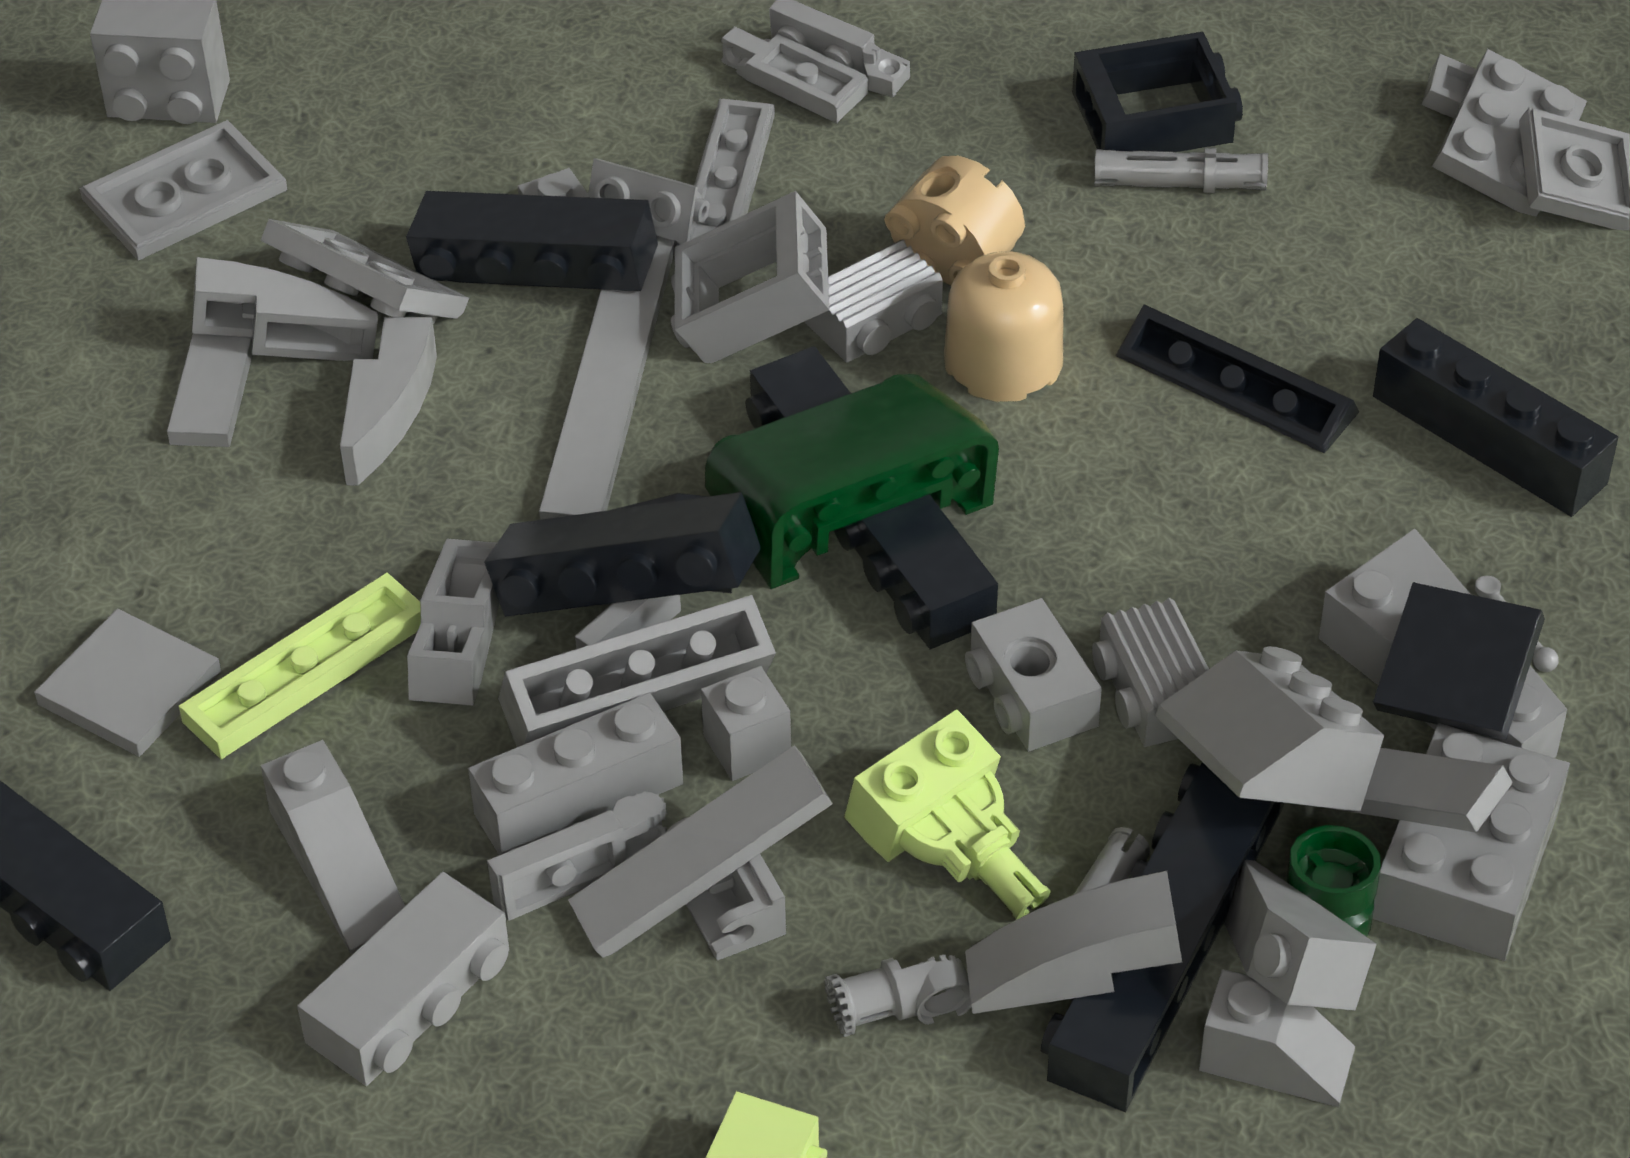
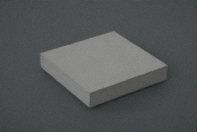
(1576, 169)
(127, 682)

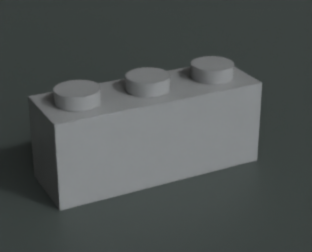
(576, 773)
(405, 979)

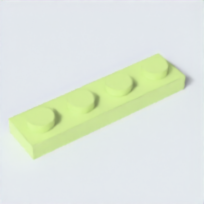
(302, 666)

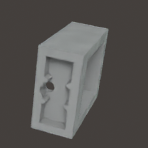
(776, 232)

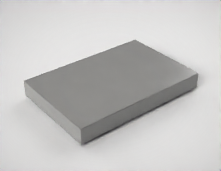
(183, 189)

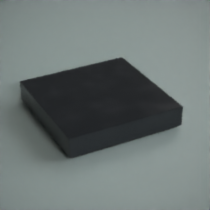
(1459, 660)

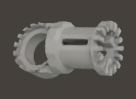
(899, 992)

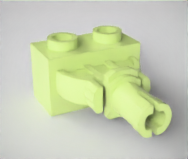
(945, 809)

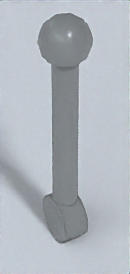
(1544, 658)

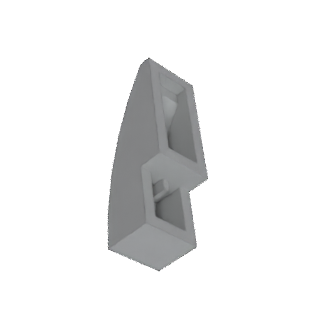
(280, 313)
(386, 394)
(455, 626)
(1075, 945)

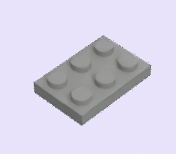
(1485, 134)
(358, 268)

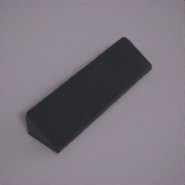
(1237, 379)

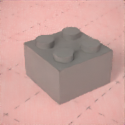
(160, 59)

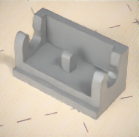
(740, 909)

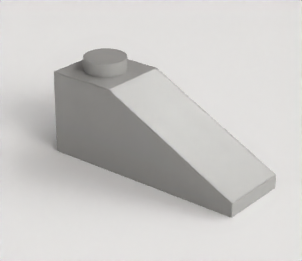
(332, 841)
(1295, 943)

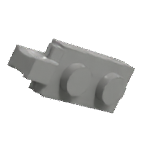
(841, 43)
(795, 73)

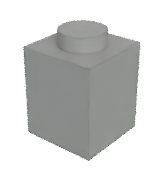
(745, 722)

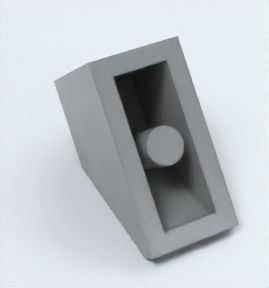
(1273, 1044)

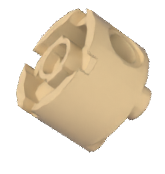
(956, 216)

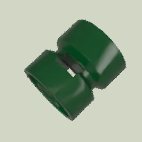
(1338, 872)

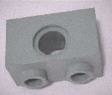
(1033, 675)

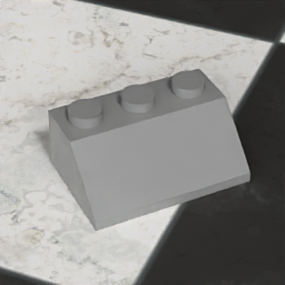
(1275, 731)

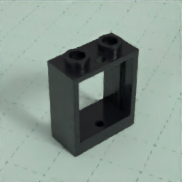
(1149, 65)

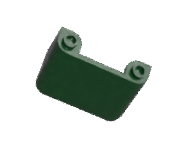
(851, 464)

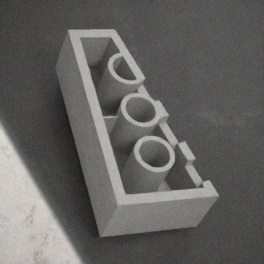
(1365, 613)

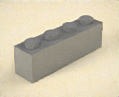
(662, 659)

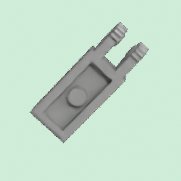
(574, 856)

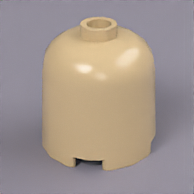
(1004, 327)

